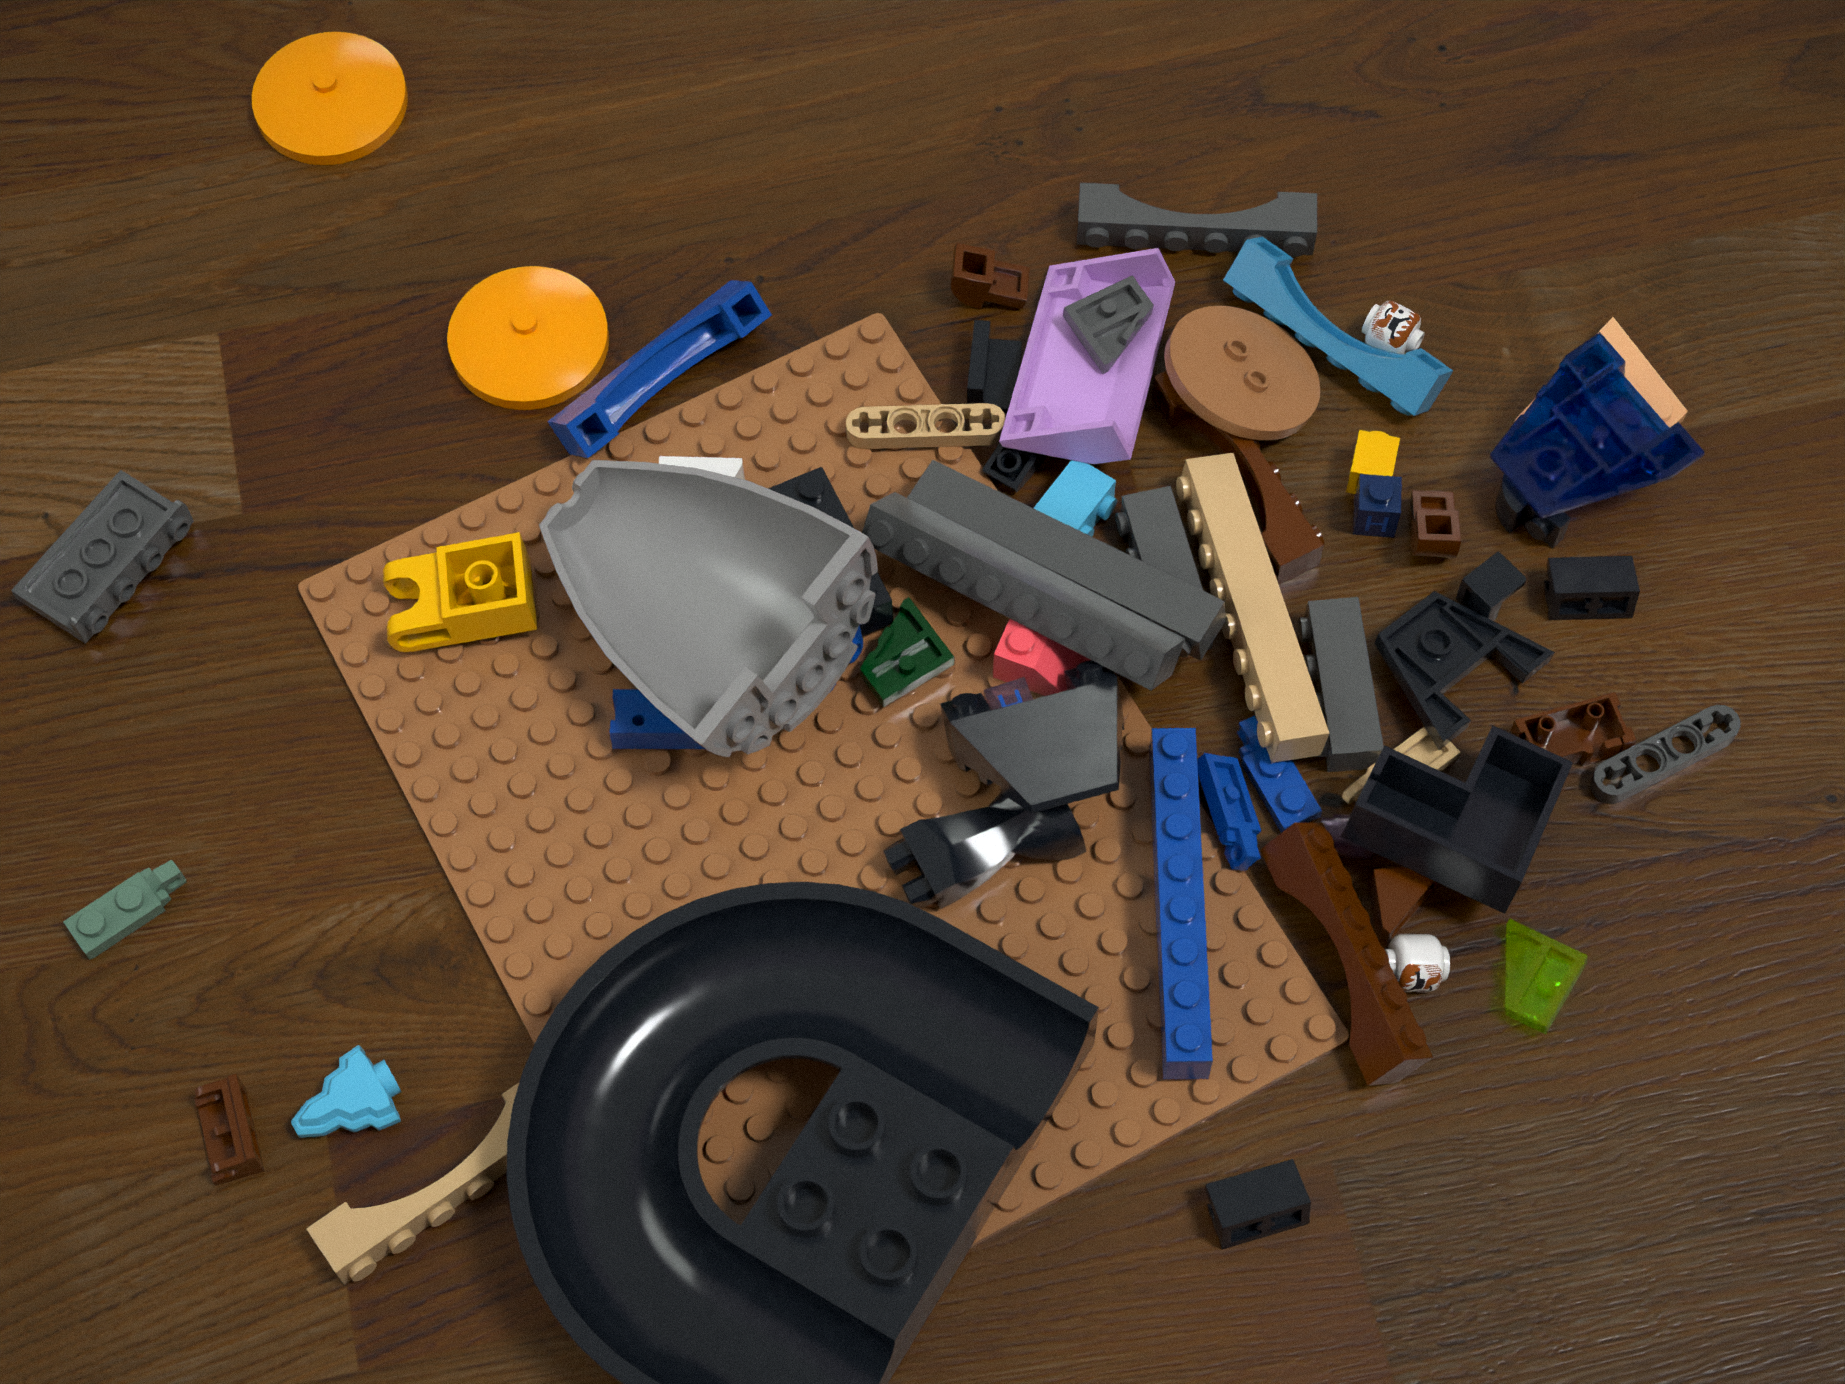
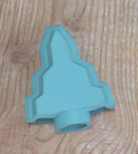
(351, 1098)

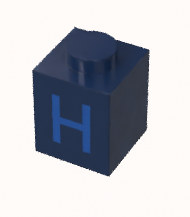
(1377, 505)

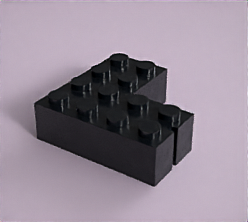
(1458, 832)

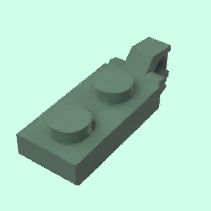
(124, 908)

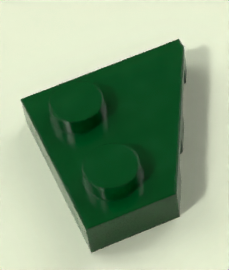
(905, 656)

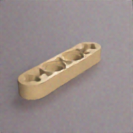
(925, 419)

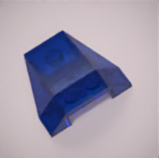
(1590, 436)

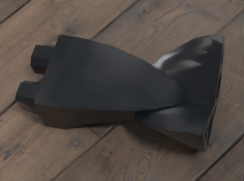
(971, 846)

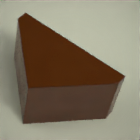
(1395, 899)

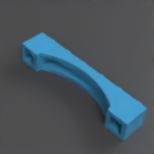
(1265, 277)

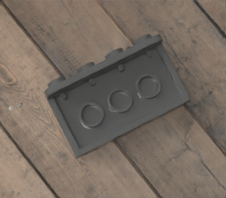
(103, 556)

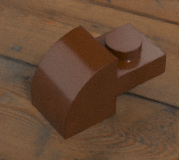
(981, 278)
(1434, 524)

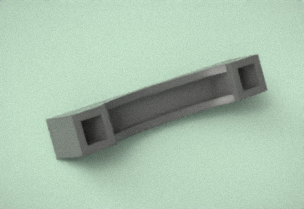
(1116, 219)

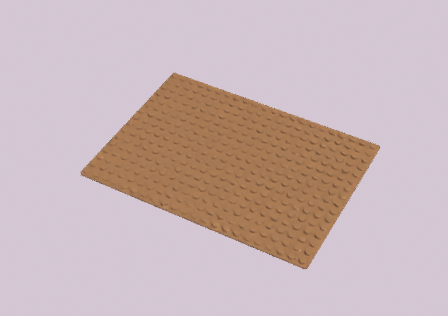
(582, 843)

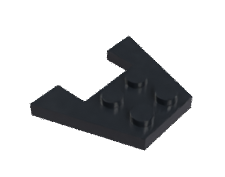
(1442, 644)

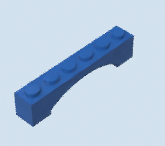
(606, 406)

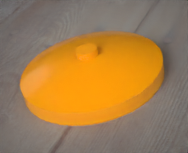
(329, 98)
(528, 338)

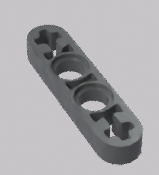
(1668, 758)

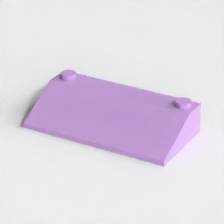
(1060, 394)

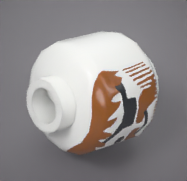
(1393, 328)
(1418, 961)

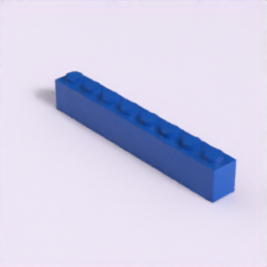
(1180, 905)

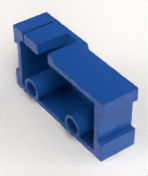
(643, 726)

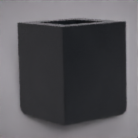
(1490, 586)

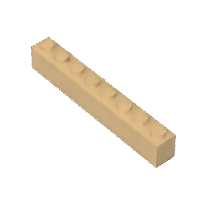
(1256, 613)

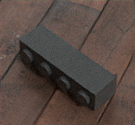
(1157, 533)
(1342, 682)

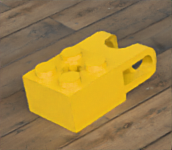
(462, 593)

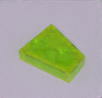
(1538, 975)

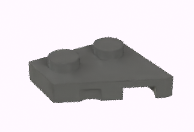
(1109, 320)

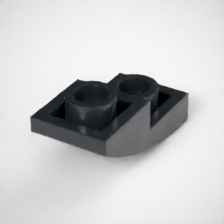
(1012, 466)

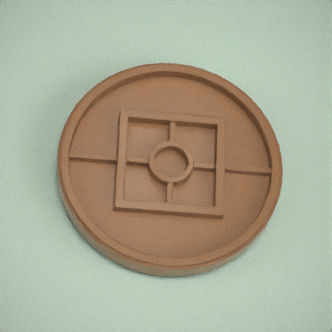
(1242, 373)

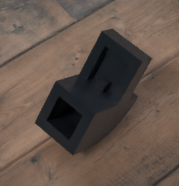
(1515, 510)

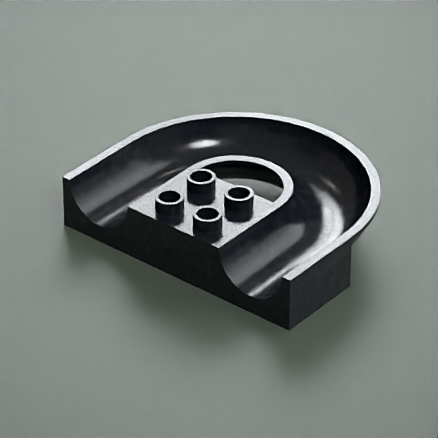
(852, 1242)

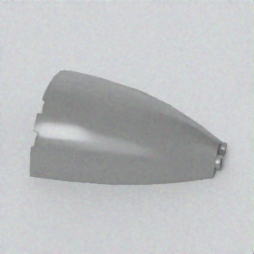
(712, 594)

